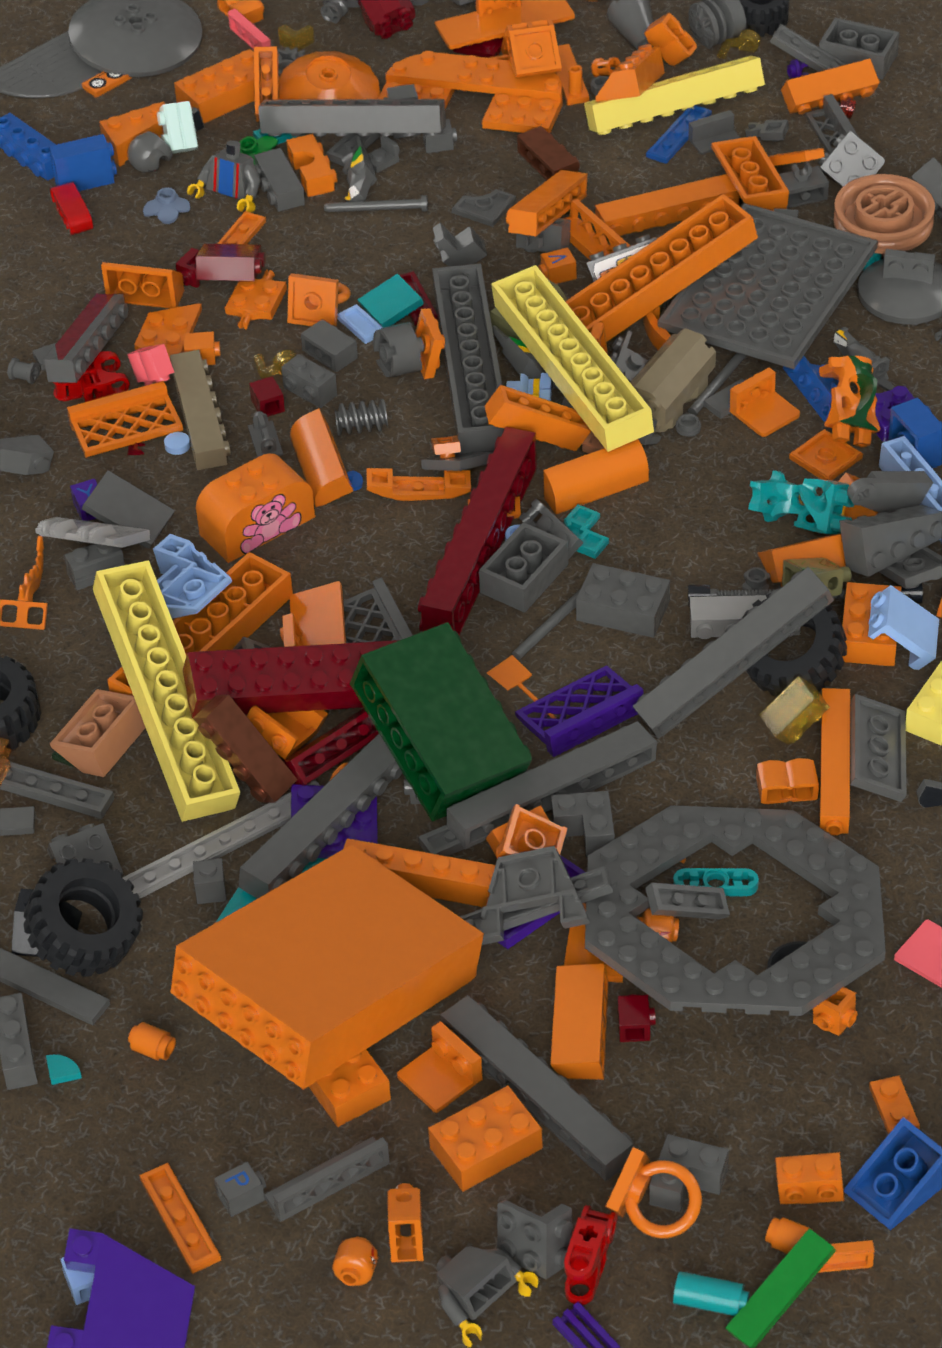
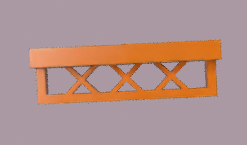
(583, 235)

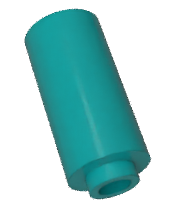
(709, 1293)

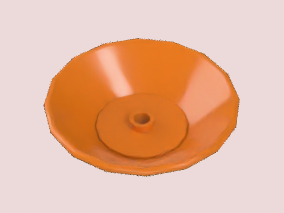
(328, 77)

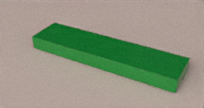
(780, 1289)

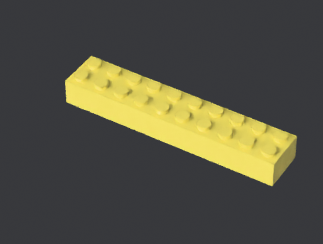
(572, 358)
(153, 666)

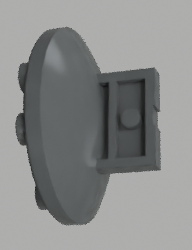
(903, 287)

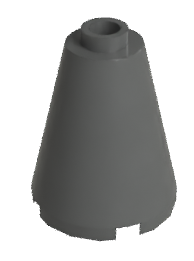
(631, 19)

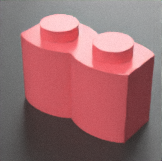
(151, 364)

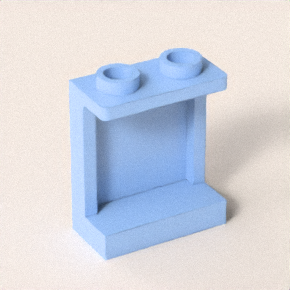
(906, 624)

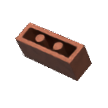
(545, 153)

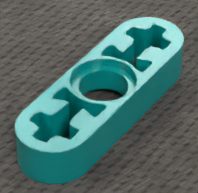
(722, 874)

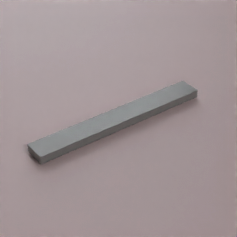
(212, 846)

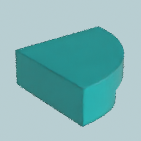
(62, 1069)

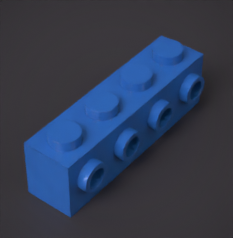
(26, 146)

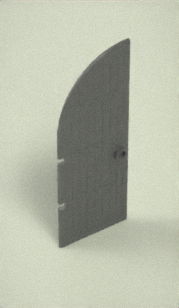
(46, 71)

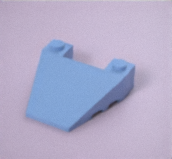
(187, 576)

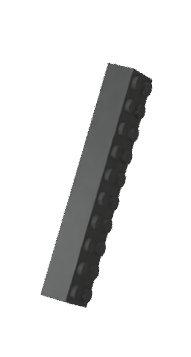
(468, 353)

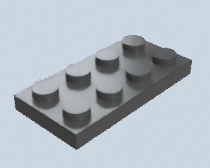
(878, 748)

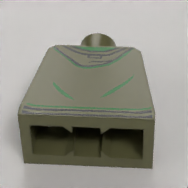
(827, 571)

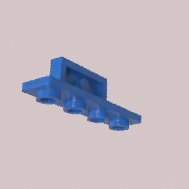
(812, 386)

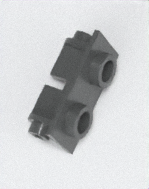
(264, 435)

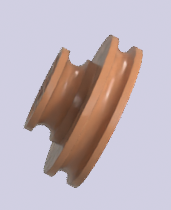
(887, 210)

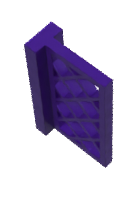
(587, 720)

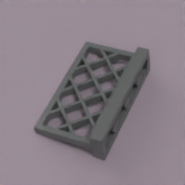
(387, 610)

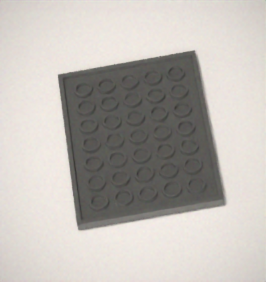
(773, 291)

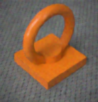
(314, 299)
(633, 1185)

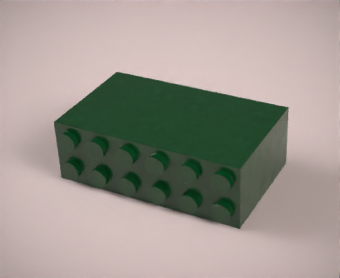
(439, 718)

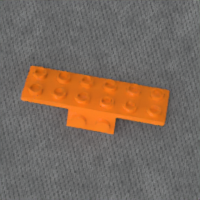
(494, 15)
(315, 617)

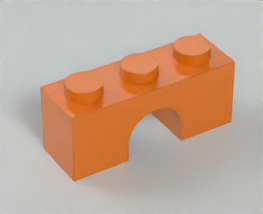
(314, 167)

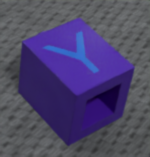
(80, 493)

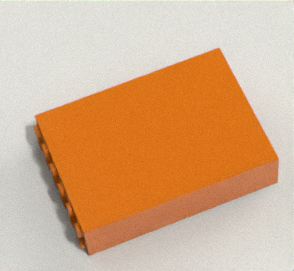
(326, 965)

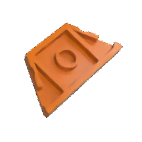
(168, 328)

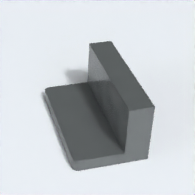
(710, 130)

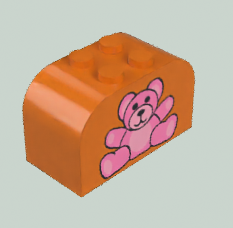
(253, 506)

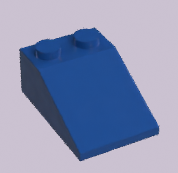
(898, 1175)

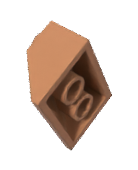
(100, 732)

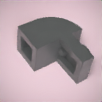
(459, 250)

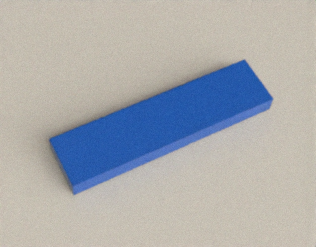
(676, 135)

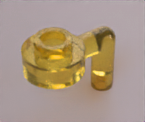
(741, 42)
(278, 361)

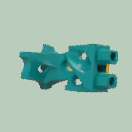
(785, 499)

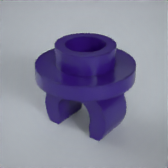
(795, 68)

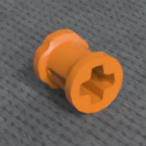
(606, 64)

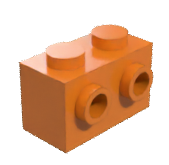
(809, 1178)

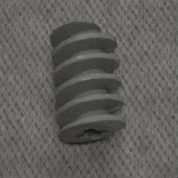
(361, 417)

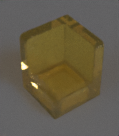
(298, 39)

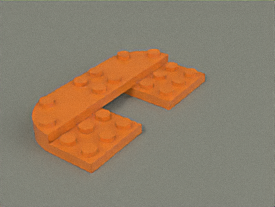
(517, 102)

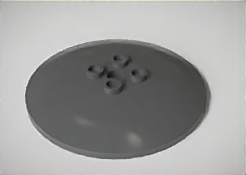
(135, 35)

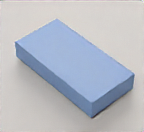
(359, 323)

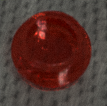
(848, 106)

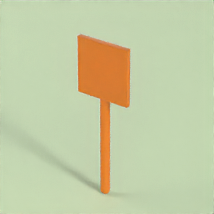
(512, 674)

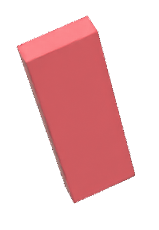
(246, 30)

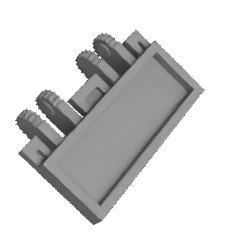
(92, 532)

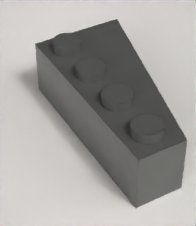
(888, 537)

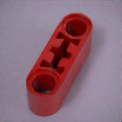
(71, 208)

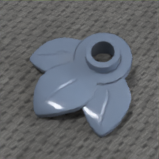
(166, 206)

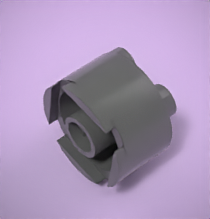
(398, 349)

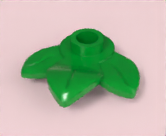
(252, 146)

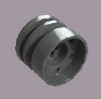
(716, 21)

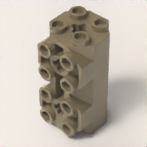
(675, 376)

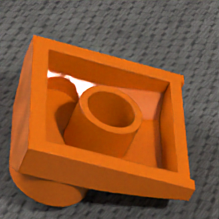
(529, 832)

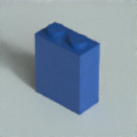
(83, 162)

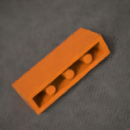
(319, 458)
(595, 476)
(580, 1021)

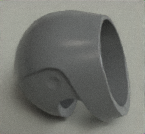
(146, 151)

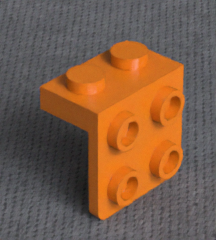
(759, 404)

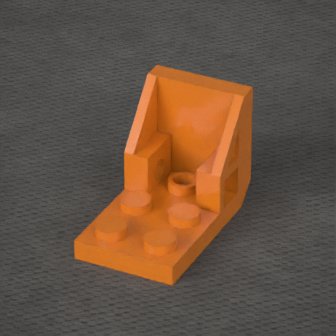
(532, 48)

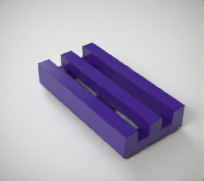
(569, 1316)

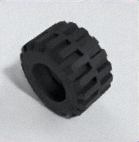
(765, 15)

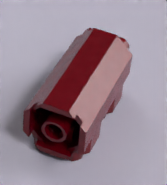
(387, 16)

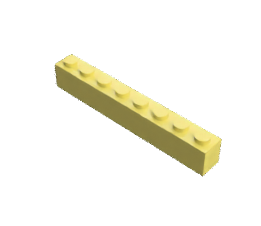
(677, 93)

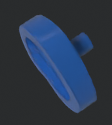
(355, 479)

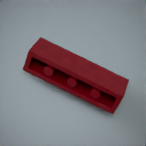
(331, 747)

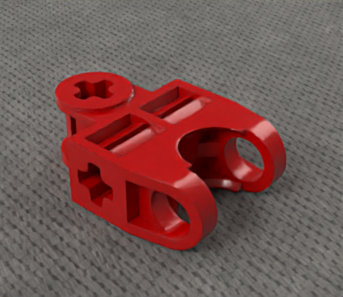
(96, 379)
(588, 1252)

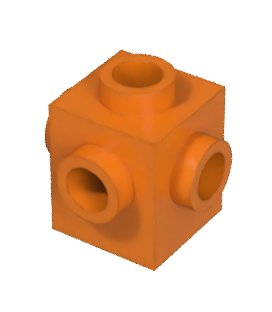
(836, 1012)

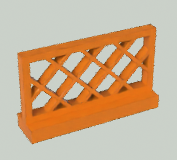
(120, 407)

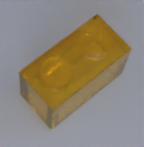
(794, 711)

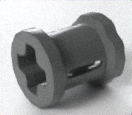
(23, 370)

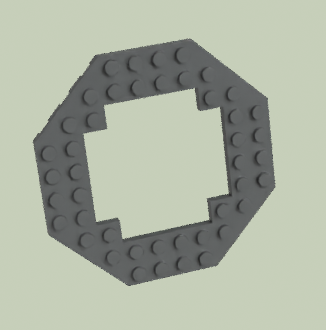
(791, 984)

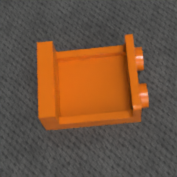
(287, 730)

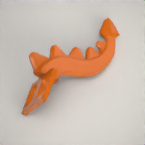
(25, 597)

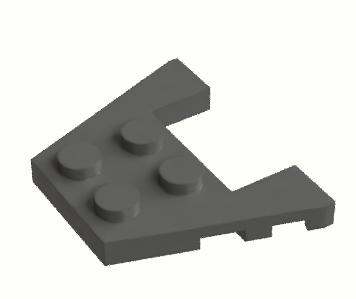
(527, 882)

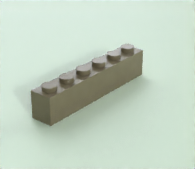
(198, 410)

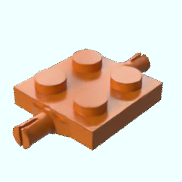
(256, 299)

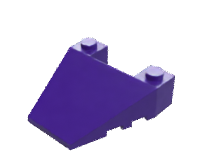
(129, 1301)

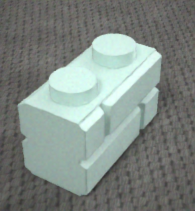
(178, 126)

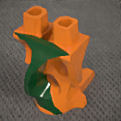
(849, 410)

